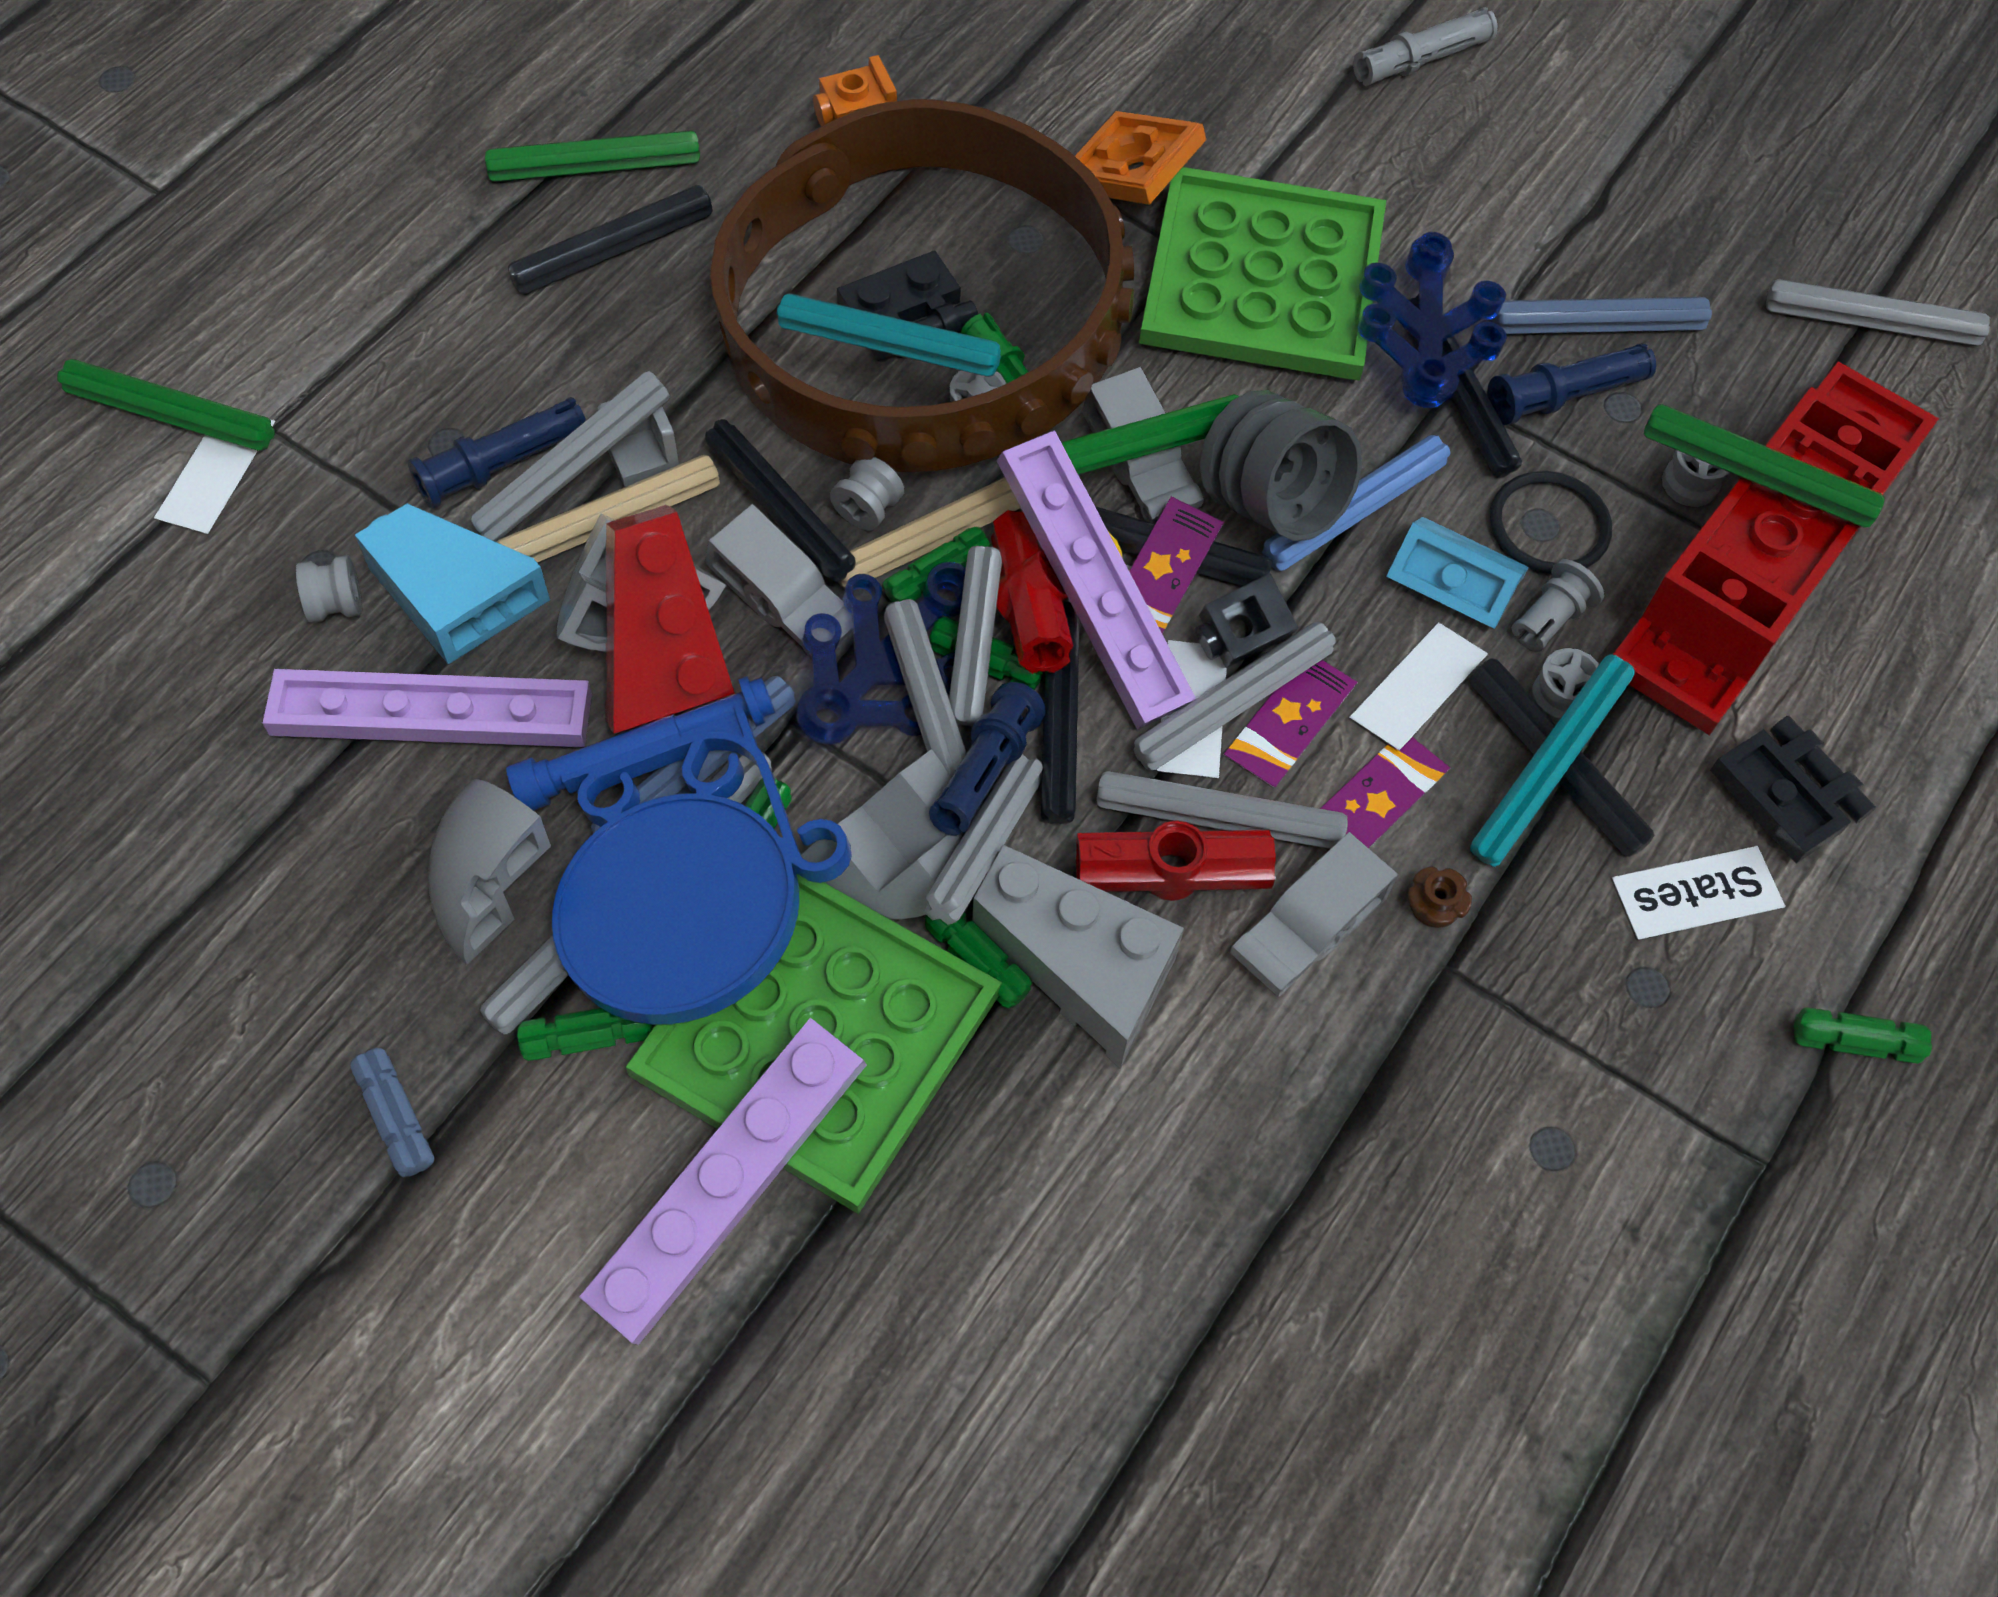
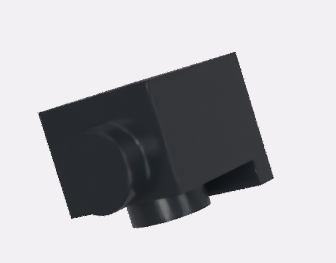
(1258, 606)

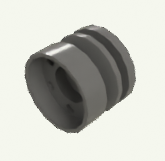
(1281, 464)

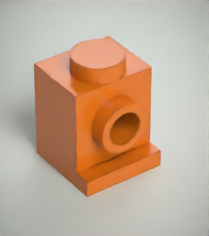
(853, 91)

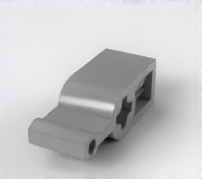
(1152, 476)
(774, 576)
(1315, 914)

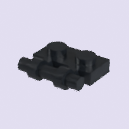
(910, 293)
(1784, 797)

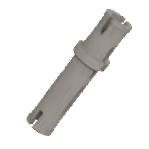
(1409, 51)

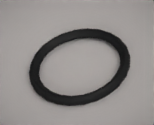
(1556, 478)

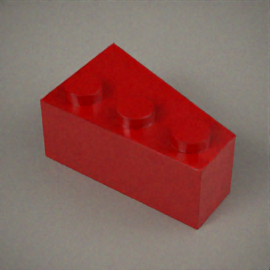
(658, 624)

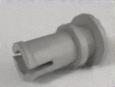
(1562, 599)

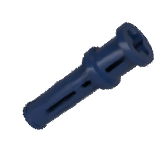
(1550, 386)
(475, 460)
(996, 741)

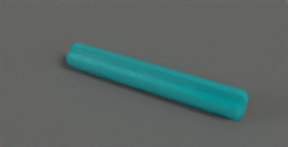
(889, 335)
(1552, 760)

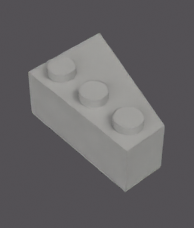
(1078, 946)

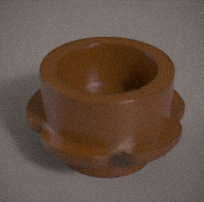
(1436, 911)

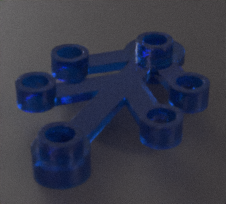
(1427, 375)
(874, 660)

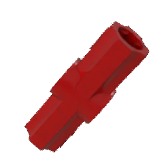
(1030, 596)
(1213, 858)

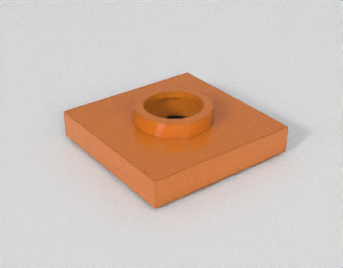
(1132, 138)

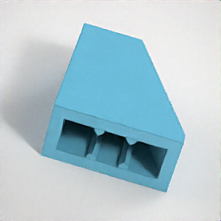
(450, 578)

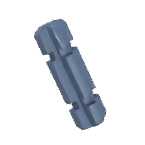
(392, 1112)

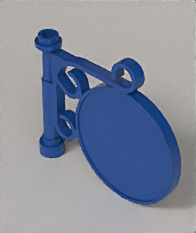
(681, 894)

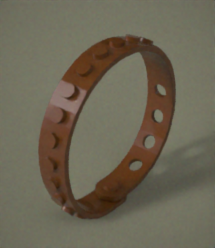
(903, 135)

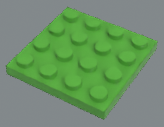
(1263, 273)
(872, 988)

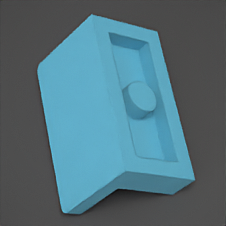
(1456, 571)

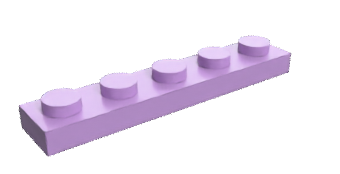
(1095, 579)
(428, 708)
(722, 1182)

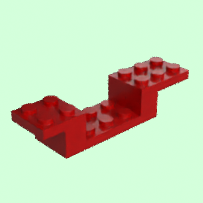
(1766, 551)

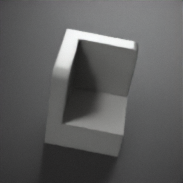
(645, 449)

